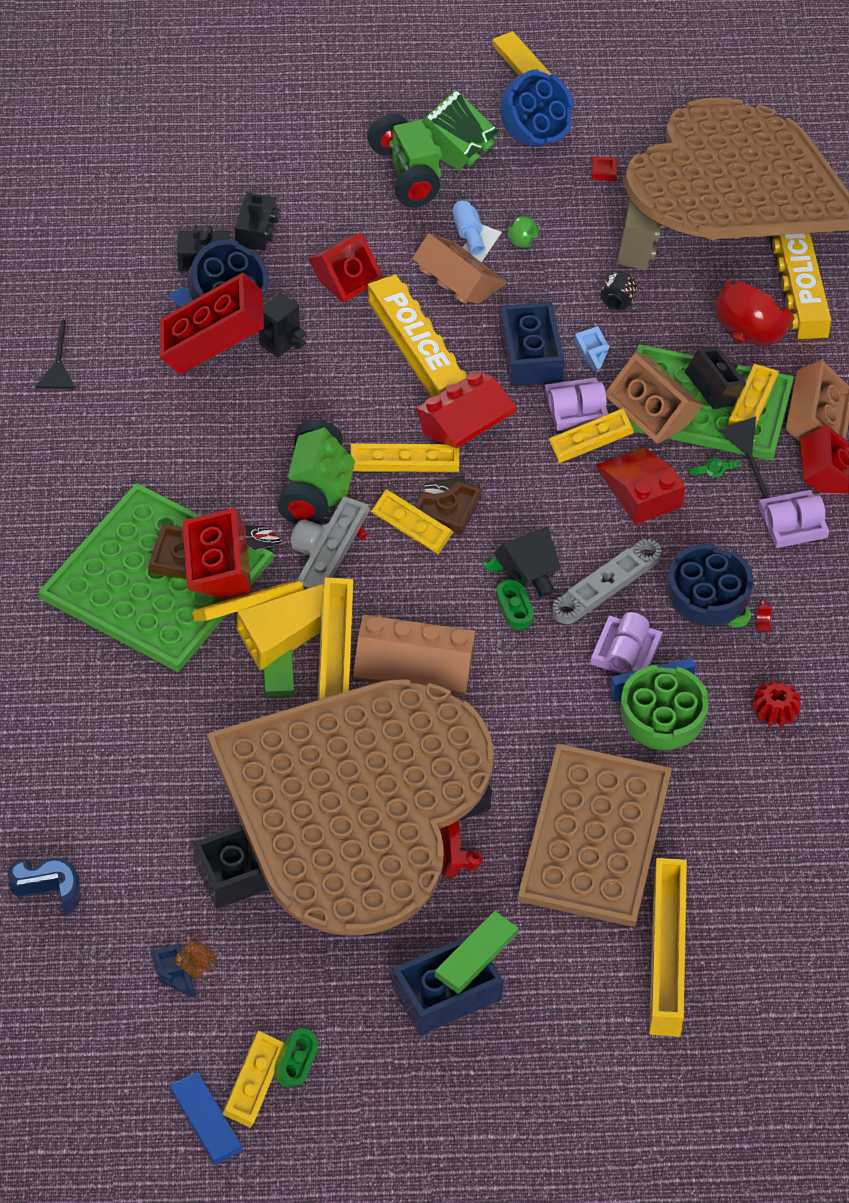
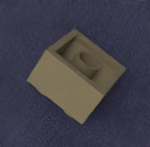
(637, 239)

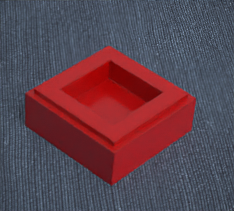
(604, 168)

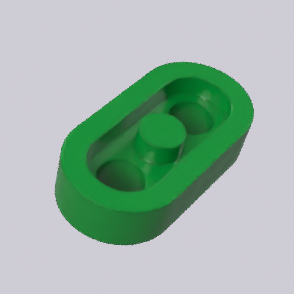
(516, 607)
(295, 1060)

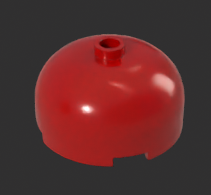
(751, 315)

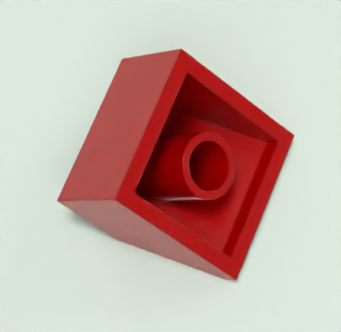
(346, 267)
(825, 461)

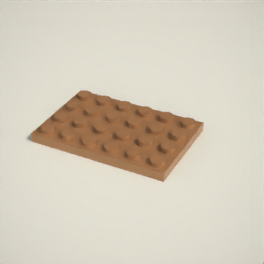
(595, 835)

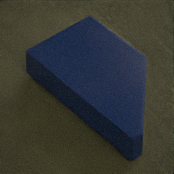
(169, 972)

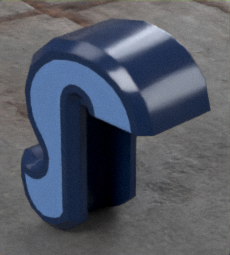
(46, 877)

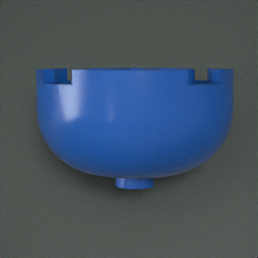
(536, 108)

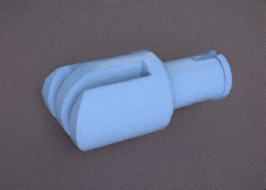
(469, 226)

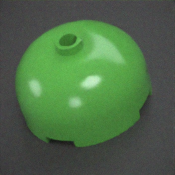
(664, 707)

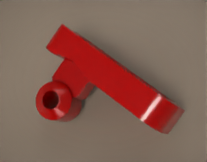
(454, 858)

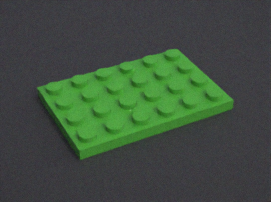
(707, 422)

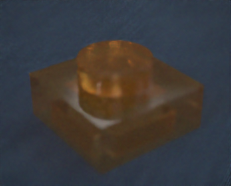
(195, 959)

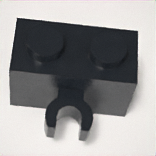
(256, 221)
(193, 241)
(281, 325)
(715, 377)

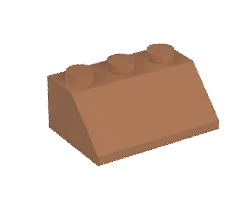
(457, 269)
(652, 398)
(818, 400)

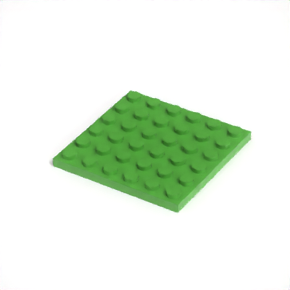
(113, 592)

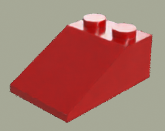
(643, 484)

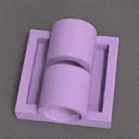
(576, 402)
(794, 518)
(626, 644)

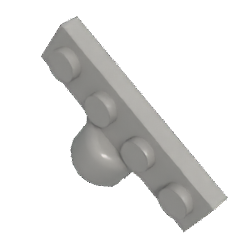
(327, 542)

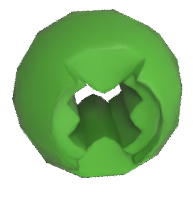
(523, 232)

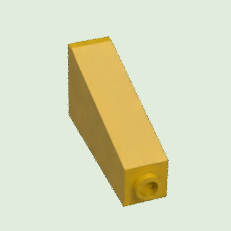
(280, 624)

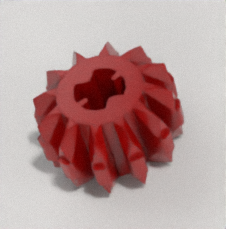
(776, 703)

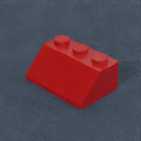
(465, 410)
(217, 554)

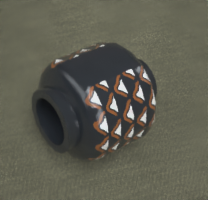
(619, 291)

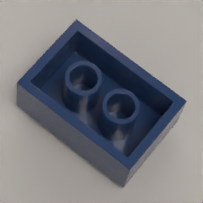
(531, 343)
(434, 1003)

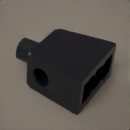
(531, 560)

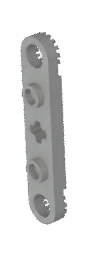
(593, 592)

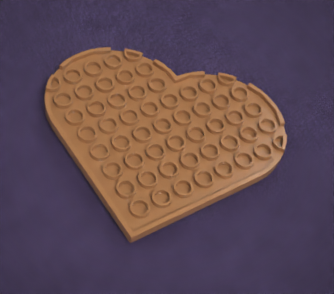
(737, 175)
(353, 798)

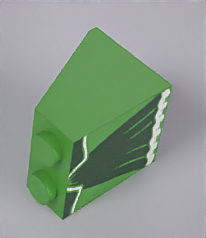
(459, 131)

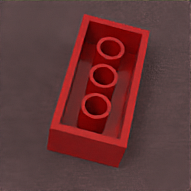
(211, 323)

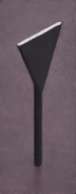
(57, 375)
(743, 438)

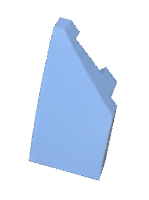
(592, 347)

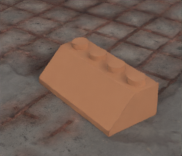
(414, 652)

